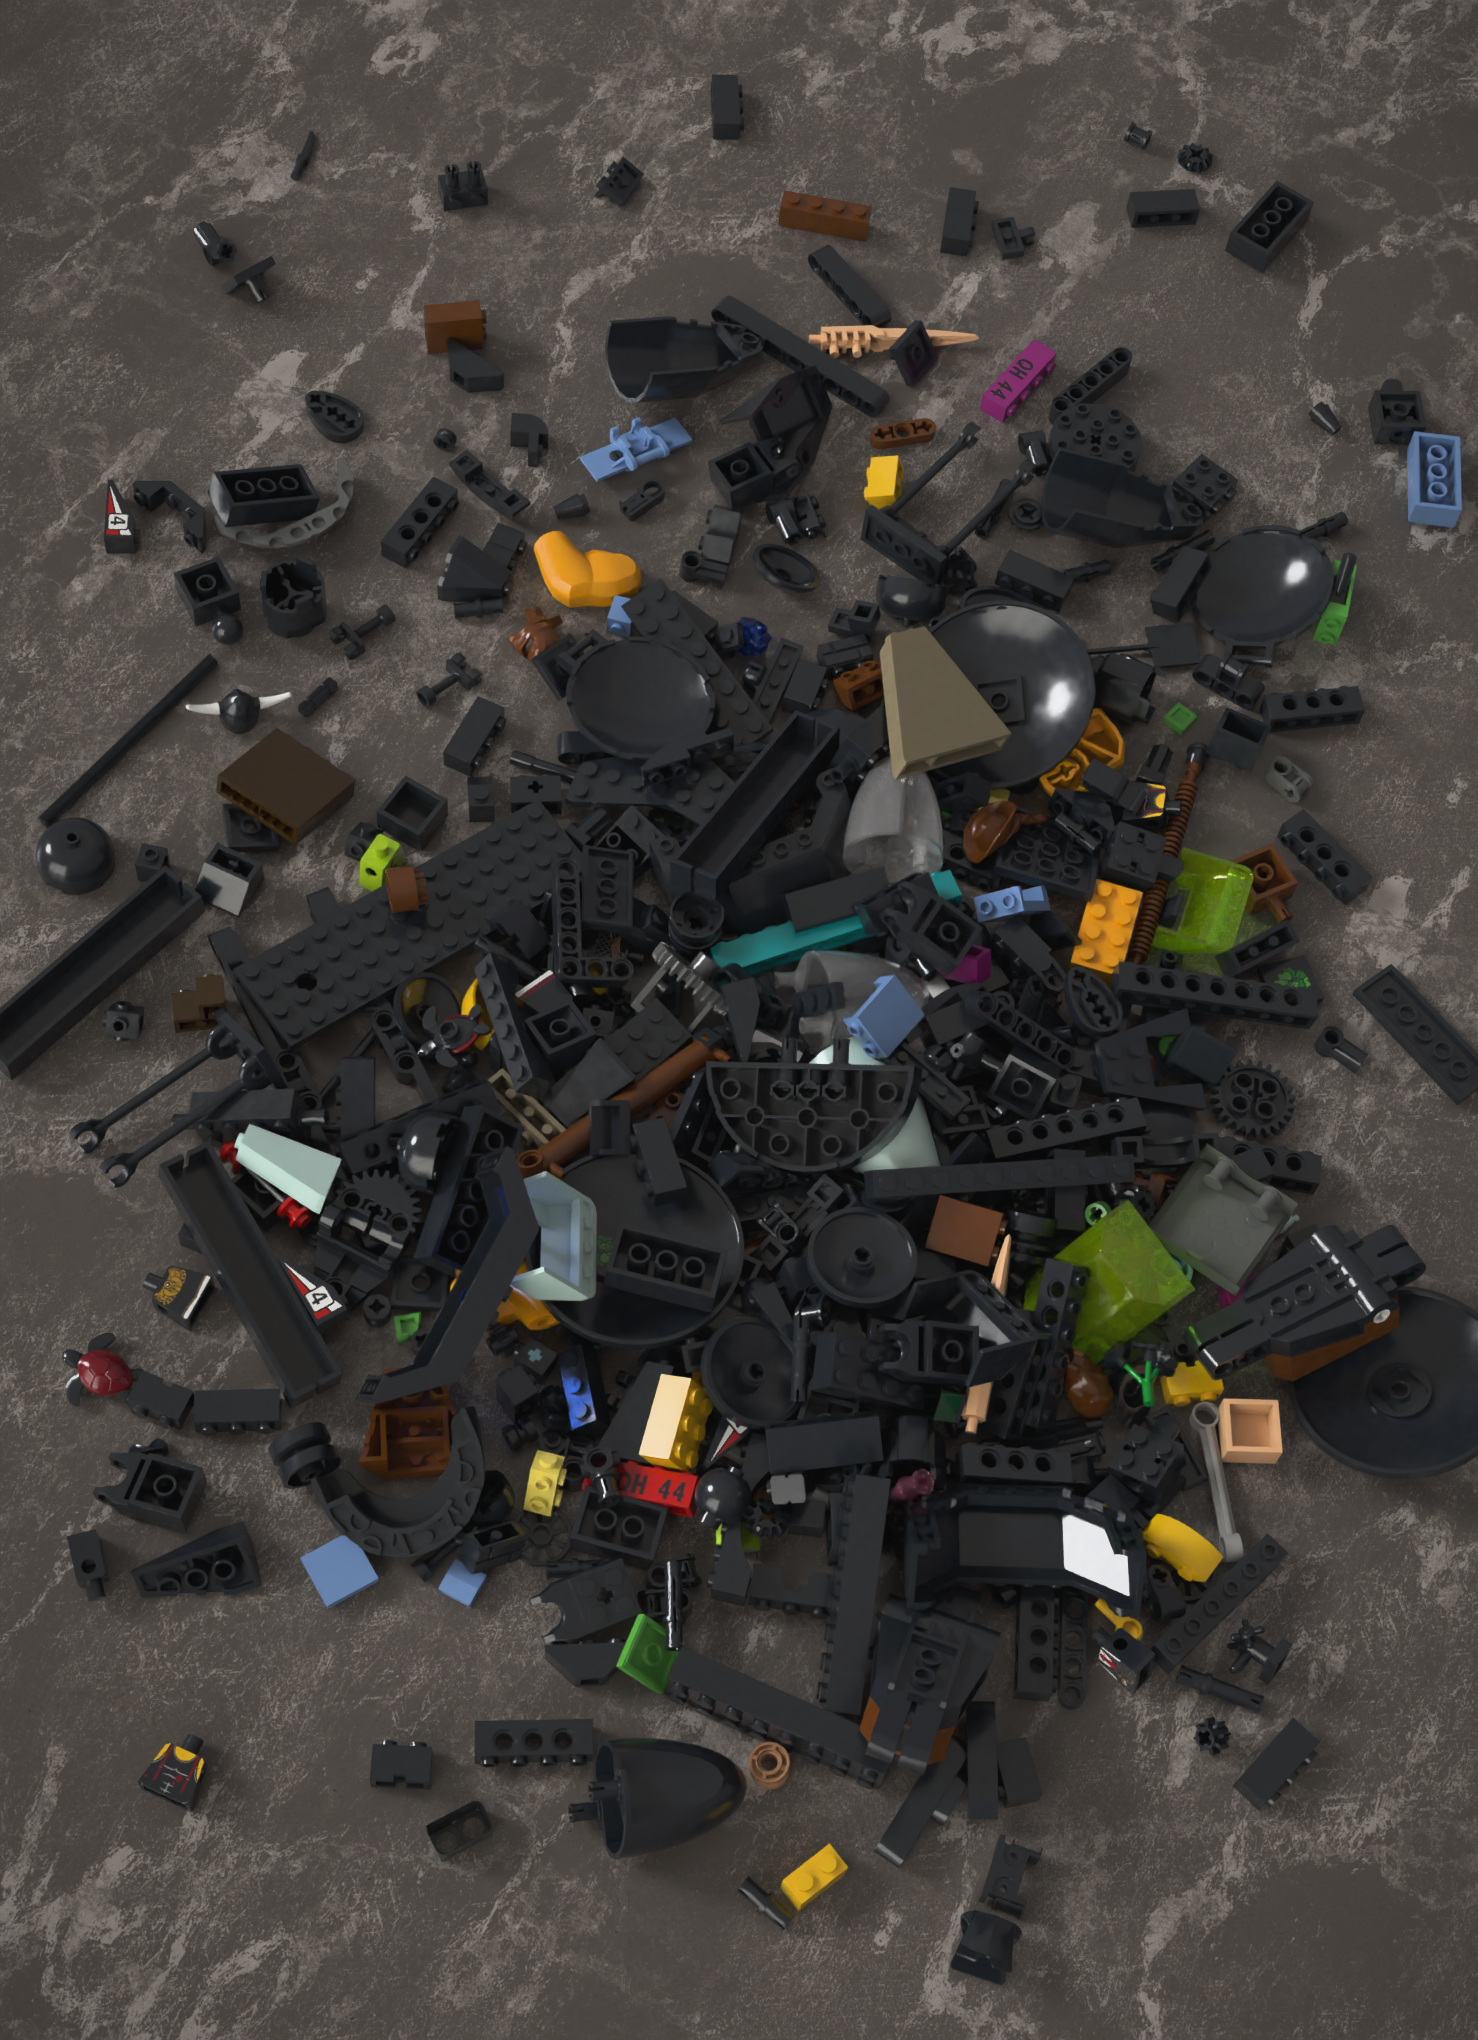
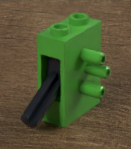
(1332, 621)

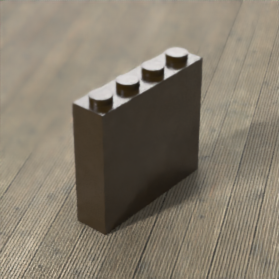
(285, 786)

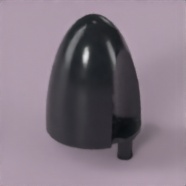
(658, 1794)

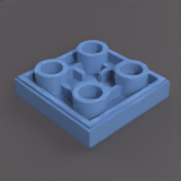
(339, 1570)

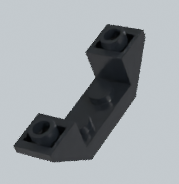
(154, 493)

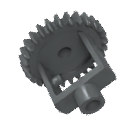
(695, 974)

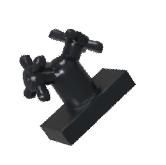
(1252, 1646)

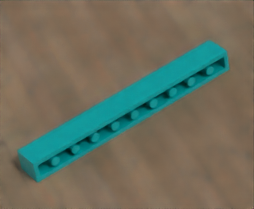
(782, 946)

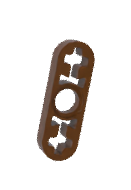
(910, 427)

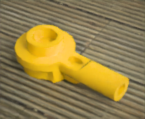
(1129, 1624)

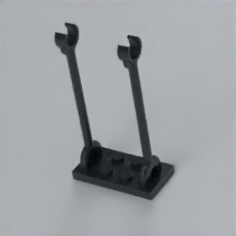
(912, 551)
(253, 1059)

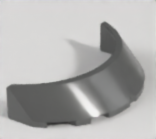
(304, 529)

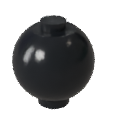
(722, 1496)

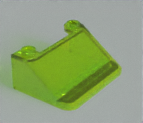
(1212, 907)

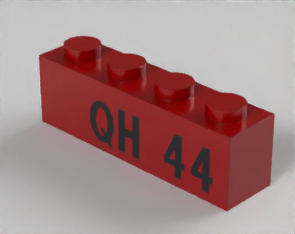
(657, 1486)

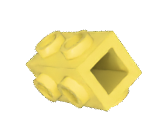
(544, 1483)

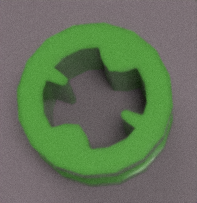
(1091, 1210)

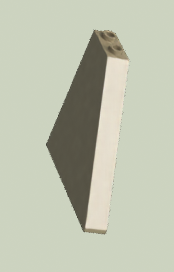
(932, 707)

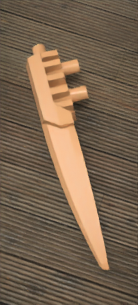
(876, 338)
(978, 1396)

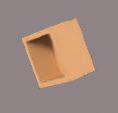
(1249, 1431)

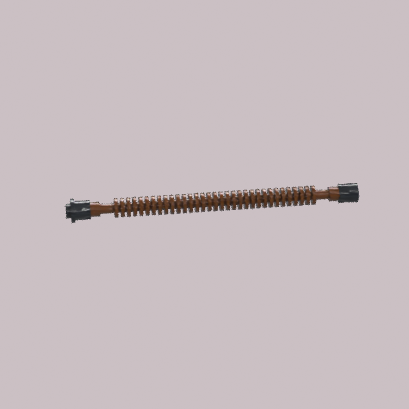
(1174, 833)

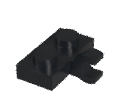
(1010, 239)

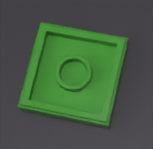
(646, 1656)

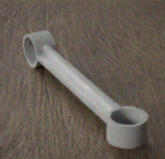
(1229, 1541)

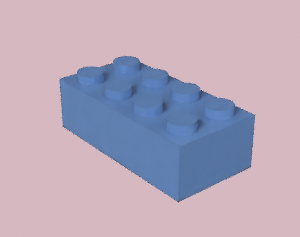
(1434, 479)

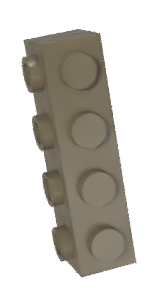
(525, 1110)

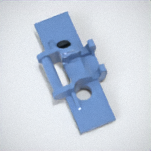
(635, 448)

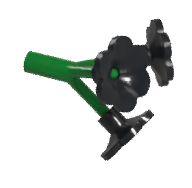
(1155, 1357)

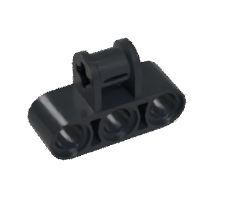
(1229, 680)

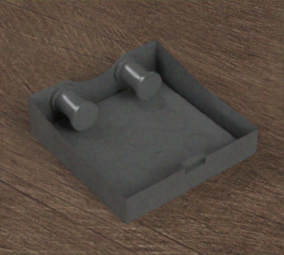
(1221, 1220)

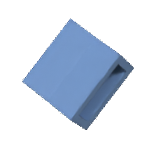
(461, 1584)

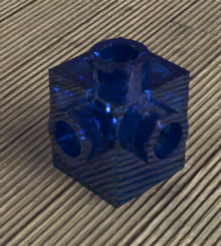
(755, 637)

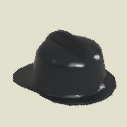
(1129, 1396)

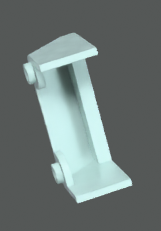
(567, 1242)

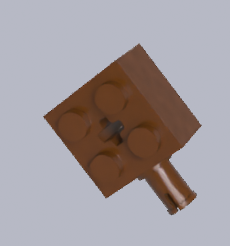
(1270, 884)

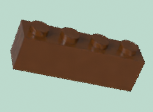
(824, 216)

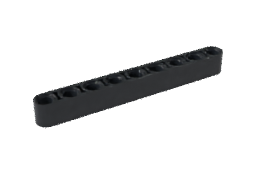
(799, 354)

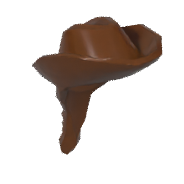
(993, 827)

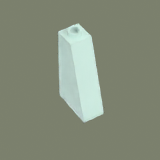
(288, 1165)

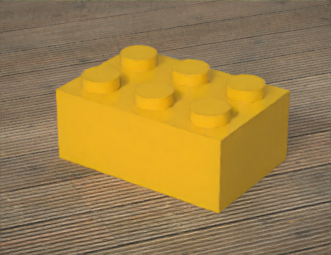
(676, 1424)

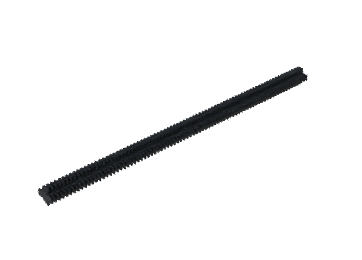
(143, 725)

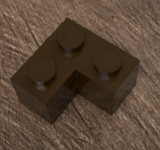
(194, 1008)

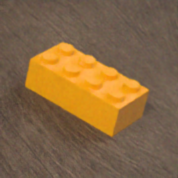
(1106, 929)

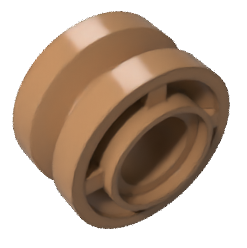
(765, 1752)

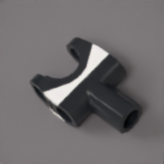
(768, 1043)

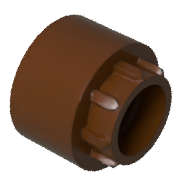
(406, 888)

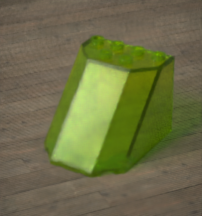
(1128, 1281)

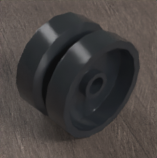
(304, 1455)

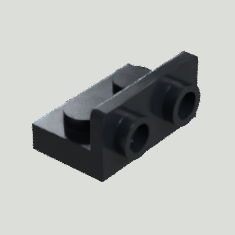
(620, 181)

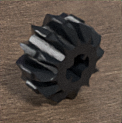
(1140, 1199)

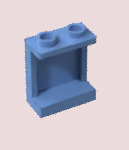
(1013, 901)
(884, 1018)

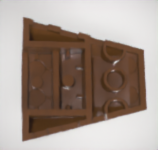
(410, 1435)

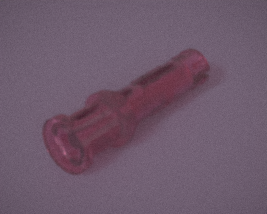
(910, 1487)

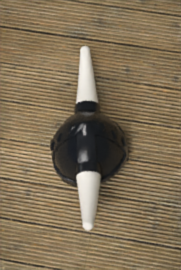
(239, 709)

